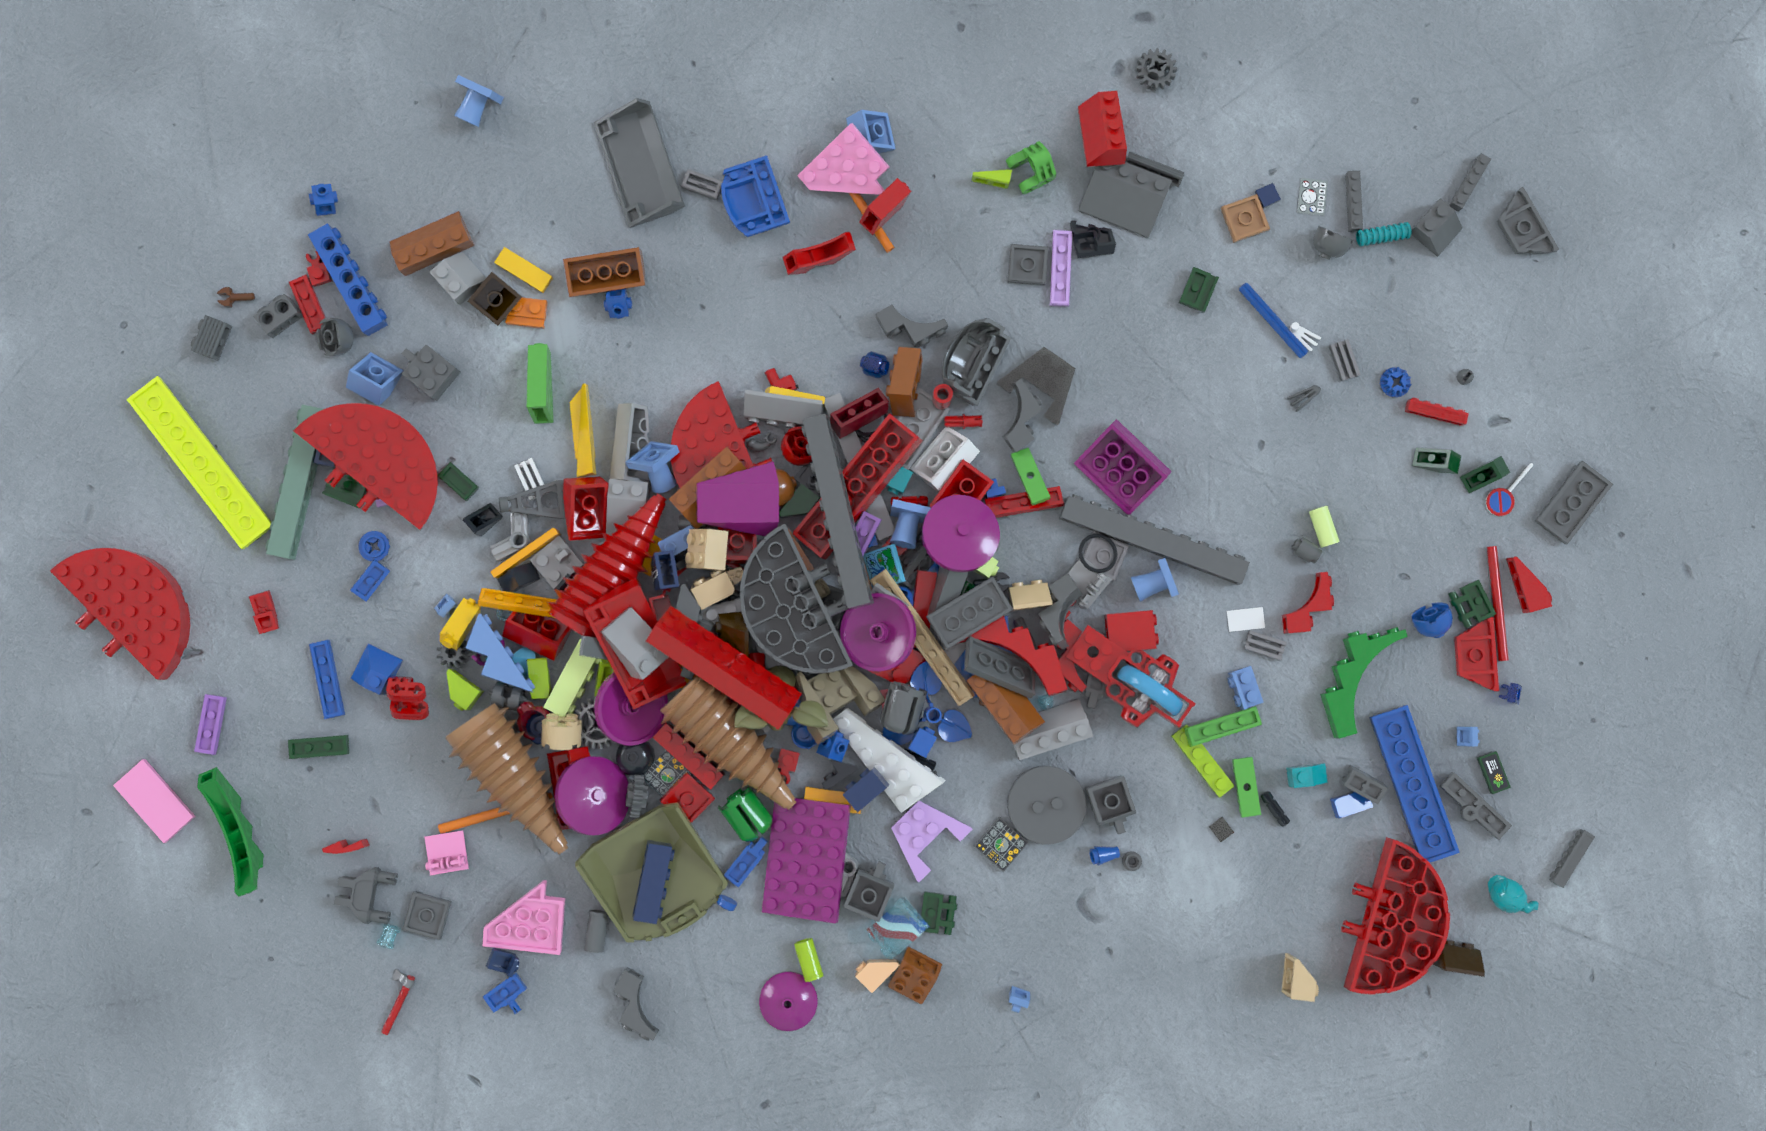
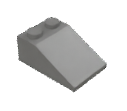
(624, 499)
(628, 640)

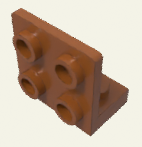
(915, 975)

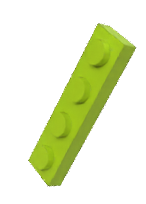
(1204, 763)

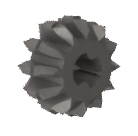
(451, 659)

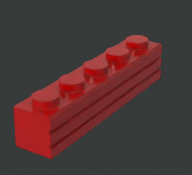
(1437, 412)

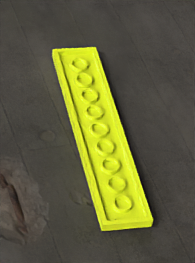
(200, 462)

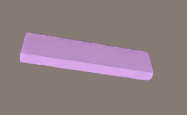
(1060, 268)

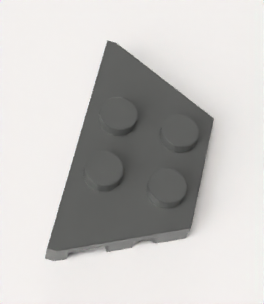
(1525, 227)

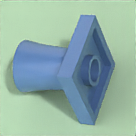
(474, 101)
(654, 460)
(909, 517)
(1155, 582)

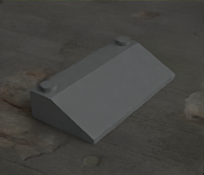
(639, 163)

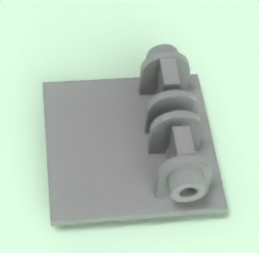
(1088, 582)

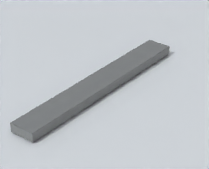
(850, 446)

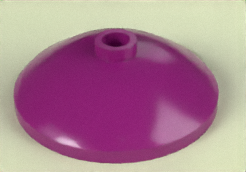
(793, 988)

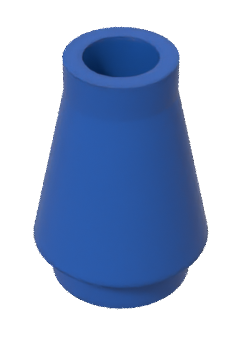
(1101, 855)

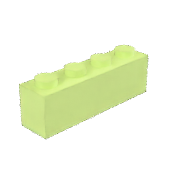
(571, 683)

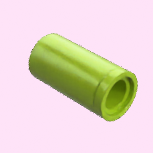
(808, 959)

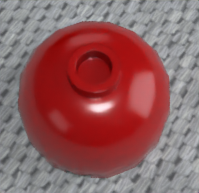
(794, 447)

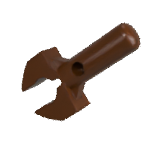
(234, 297)

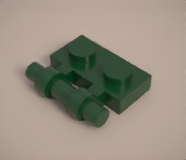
(1476, 600)
(931, 912)

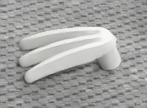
(1299, 332)

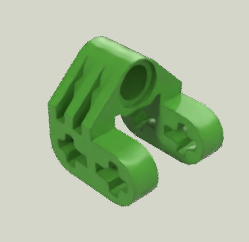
(1040, 162)

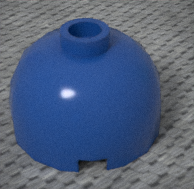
(1434, 620)

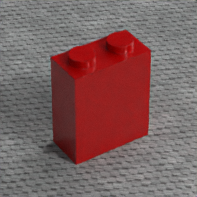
(885, 206)
(1132, 630)

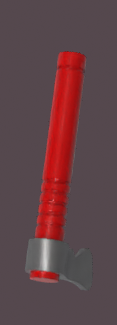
(407, 982)

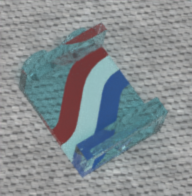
(897, 928)

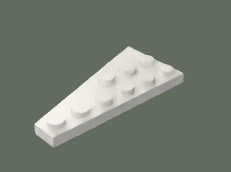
(906, 777)

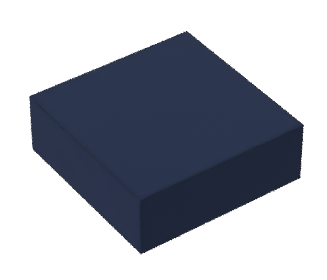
(1268, 195)

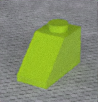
(462, 690)

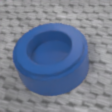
(727, 903)

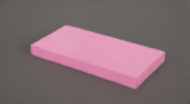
(154, 801)

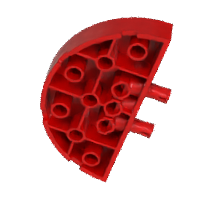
(705, 430)
(379, 453)
(133, 601)
(1401, 924)

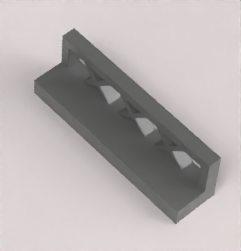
(911, 561)

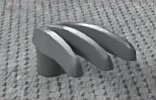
(1310, 393)

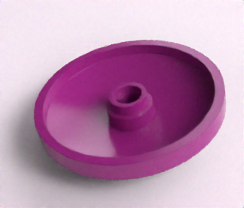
(960, 533)
(879, 633)
(620, 721)
(592, 796)

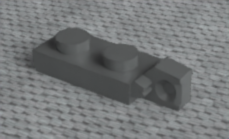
(1094, 690)

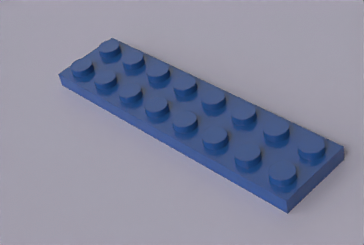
(1414, 784)

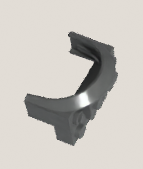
(962, 353)

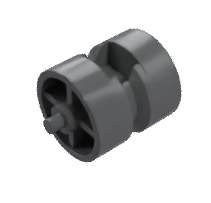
(507, 696)

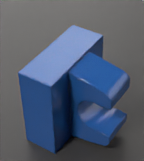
(995, 491)

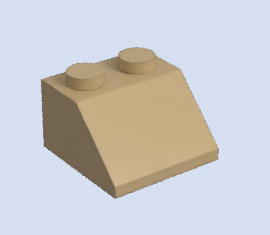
(1029, 596)
(1297, 981)

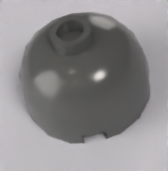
(1330, 243)
(334, 336)

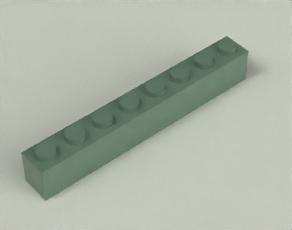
(294, 494)

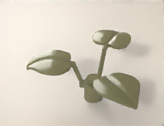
(808, 713)

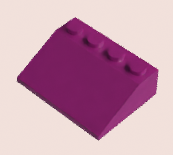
(1122, 467)

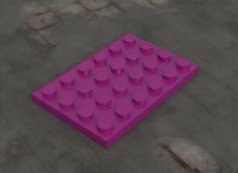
(806, 860)

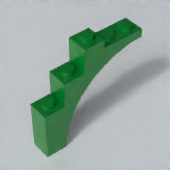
(1340, 701)
(237, 830)

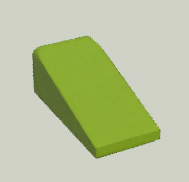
(995, 178)
(539, 675)

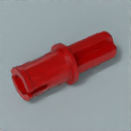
(963, 421)

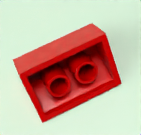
(537, 633)

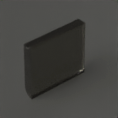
(1221, 829)

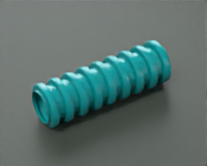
(1383, 233)

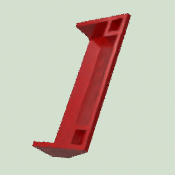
(607, 608)

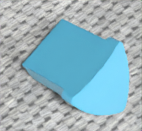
(521, 656)

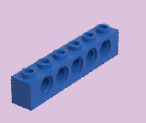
(321, 240)

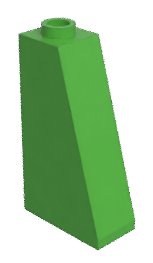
(539, 384)

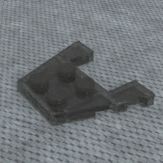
(1047, 374)

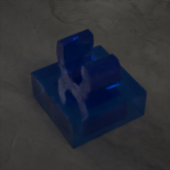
(1514, 693)

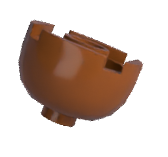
(786, 486)

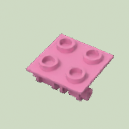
(446, 853)

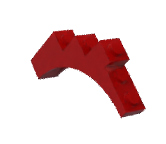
(1042, 661)

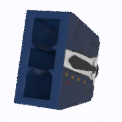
(664, 572)

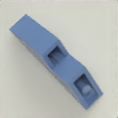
(499, 663)

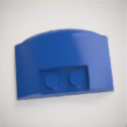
(753, 197)

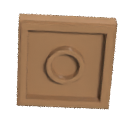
(1245, 218)

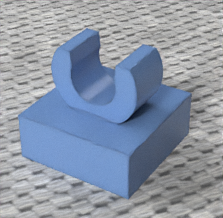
(445, 605)
(1467, 736)
(1019, 998)

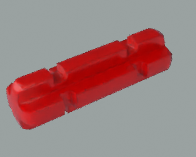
(922, 500)

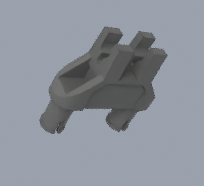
(363, 894)

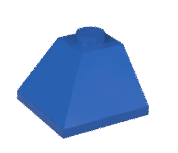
(375, 669)

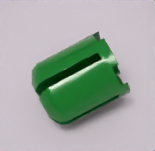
(753, 808)

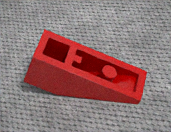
(1529, 589)

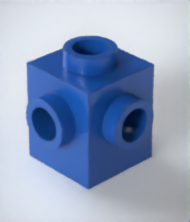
(323, 199)
(617, 303)
(834, 747)

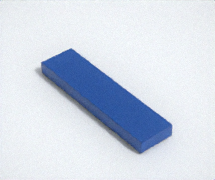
(327, 679)

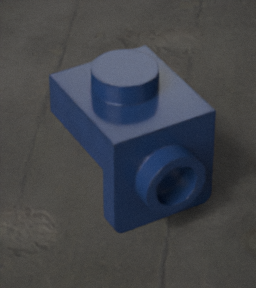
(503, 962)

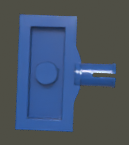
(505, 994)

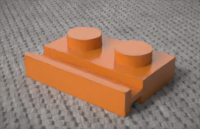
(528, 313)

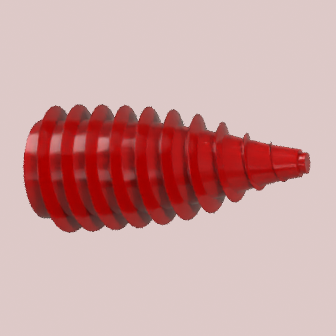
(609, 566)

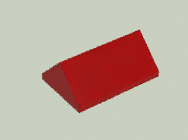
(965, 481)

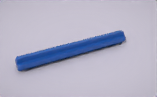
(1273, 320)

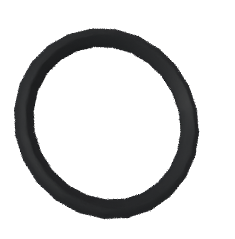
(1084, 562)

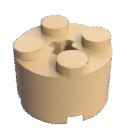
(561, 731)

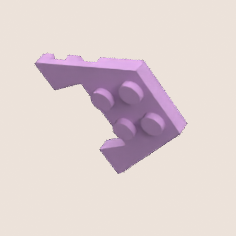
(919, 828)

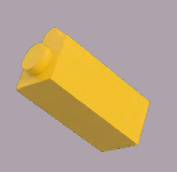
(460, 624)

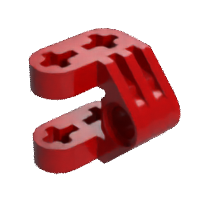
(402, 695)

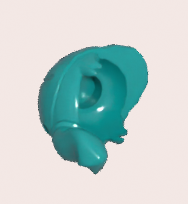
(1509, 895)

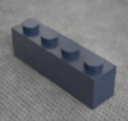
(652, 882)

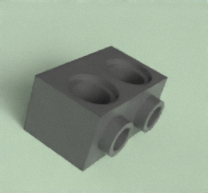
(280, 320)

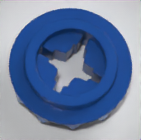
(1386, 382)
(372, 537)

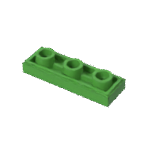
(1027, 467)
(1247, 799)

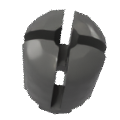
(902, 708)

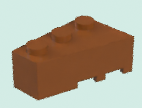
(904, 381)

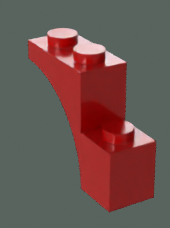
(826, 253)
(1319, 601)
(1068, 669)

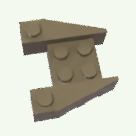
(835, 691)

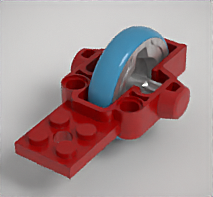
(1132, 679)

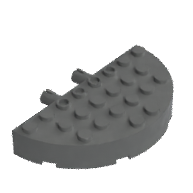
(786, 609)

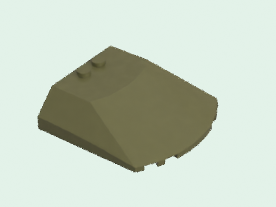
(615, 865)

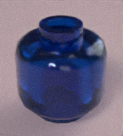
(874, 364)

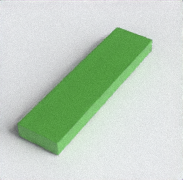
(1222, 726)

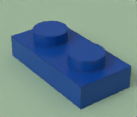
(370, 580)

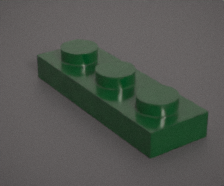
(318, 746)

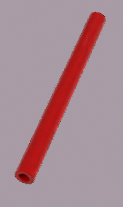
(1497, 603)

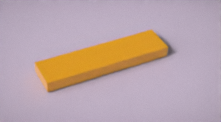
(525, 553)
(515, 602)

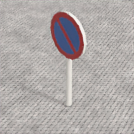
(1500, 500)

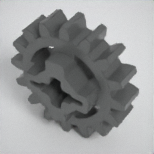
(1152, 76)
(636, 796)

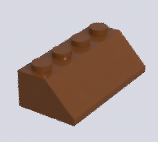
(431, 244)
(604, 272)
(686, 497)
(1008, 708)

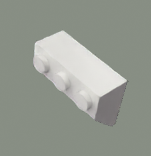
(943, 458)

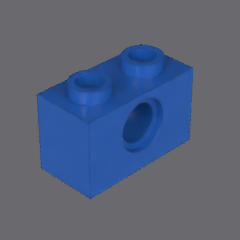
(922, 741)

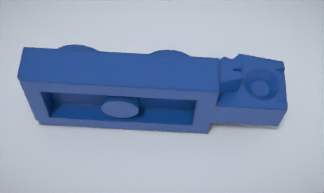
(746, 862)

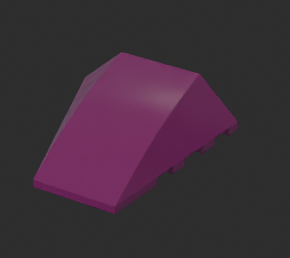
(741, 500)

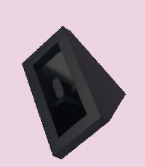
(482, 519)
(518, 577)

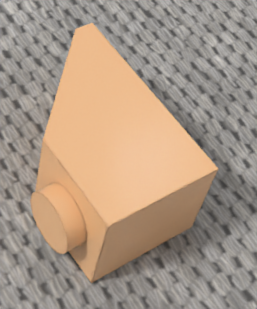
(875, 972)

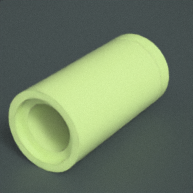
(1324, 526)

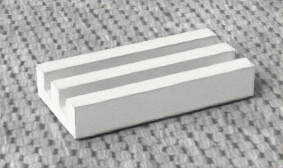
(524, 465)

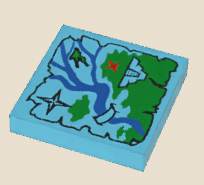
(883, 559)

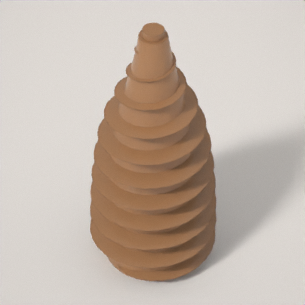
(708, 722)
(508, 773)

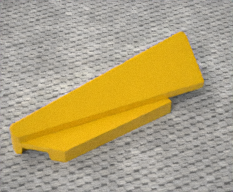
(583, 433)

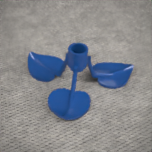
(953, 724)

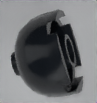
(635, 758)

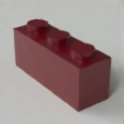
(859, 413)

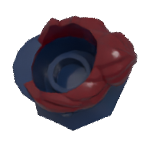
(530, 720)

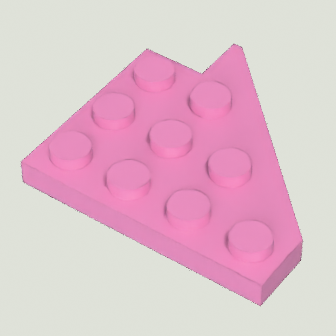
(846, 166)
(529, 924)

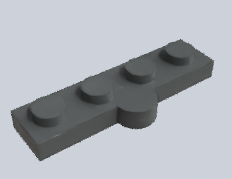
(1474, 806)

